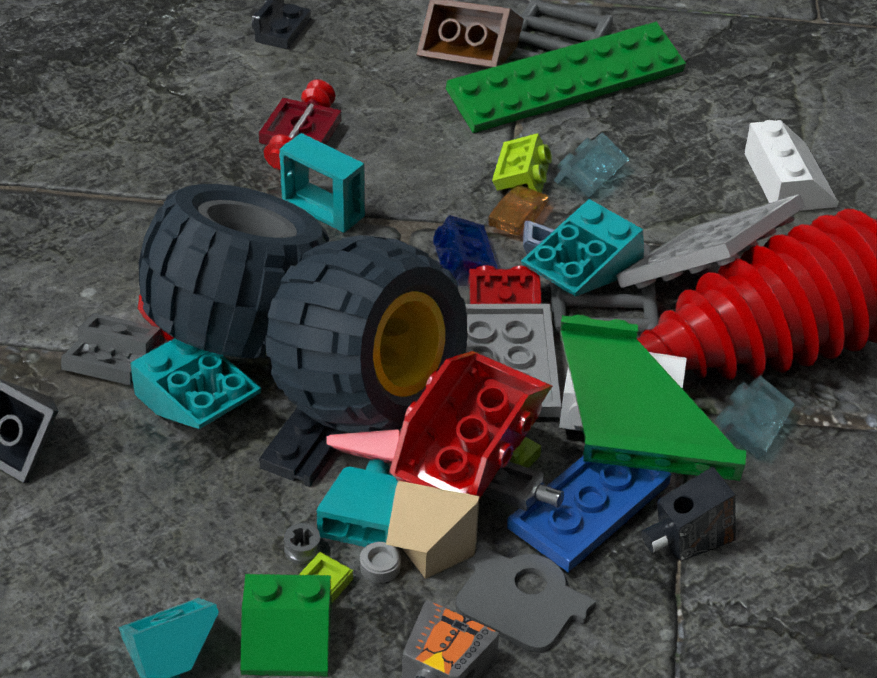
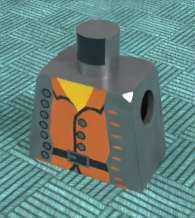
(448, 646)

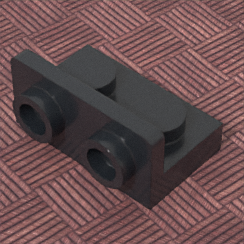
(279, 23)

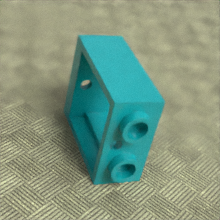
(338, 209)

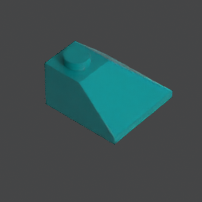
(170, 639)

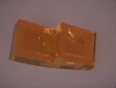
(516, 208)

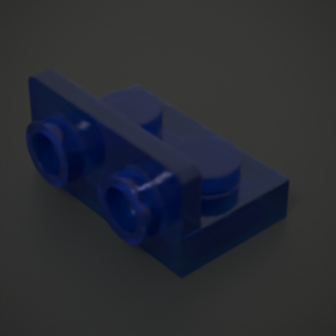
(462, 245)

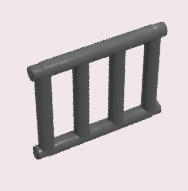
(537, 6)
(646, 300)

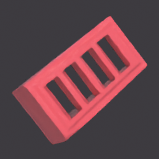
(369, 445)

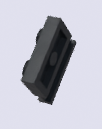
(299, 449)

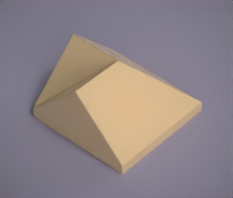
(433, 526)

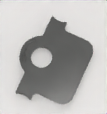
(520, 617)

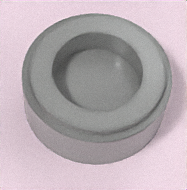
(380, 562)

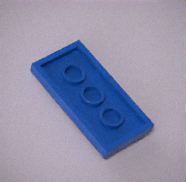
(594, 507)

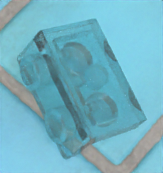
(592, 165)
(755, 415)

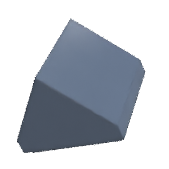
(534, 235)

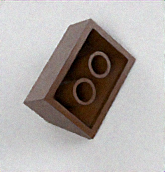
(469, 33)

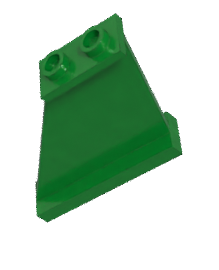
(635, 409)

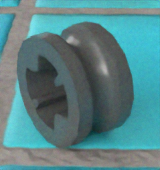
(305, 533)

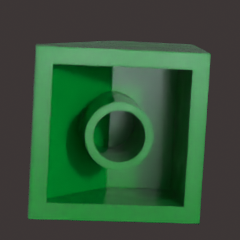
(286, 625)

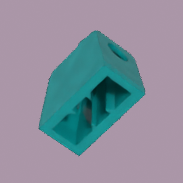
(358, 505)

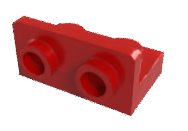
(504, 286)

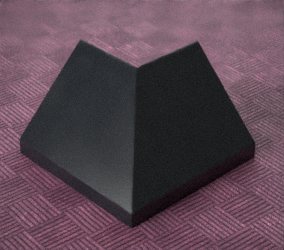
(24, 428)

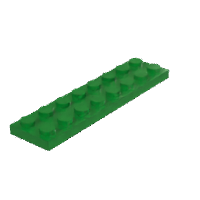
(564, 76)

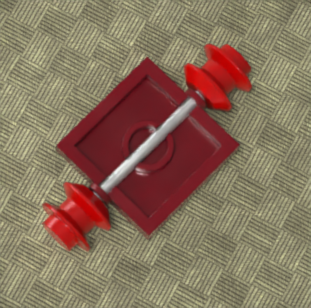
(309, 116)

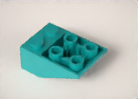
(587, 249)
(189, 383)

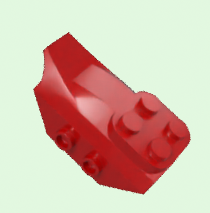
(466, 424)

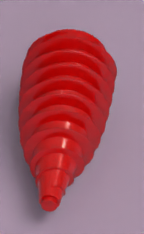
(779, 302)

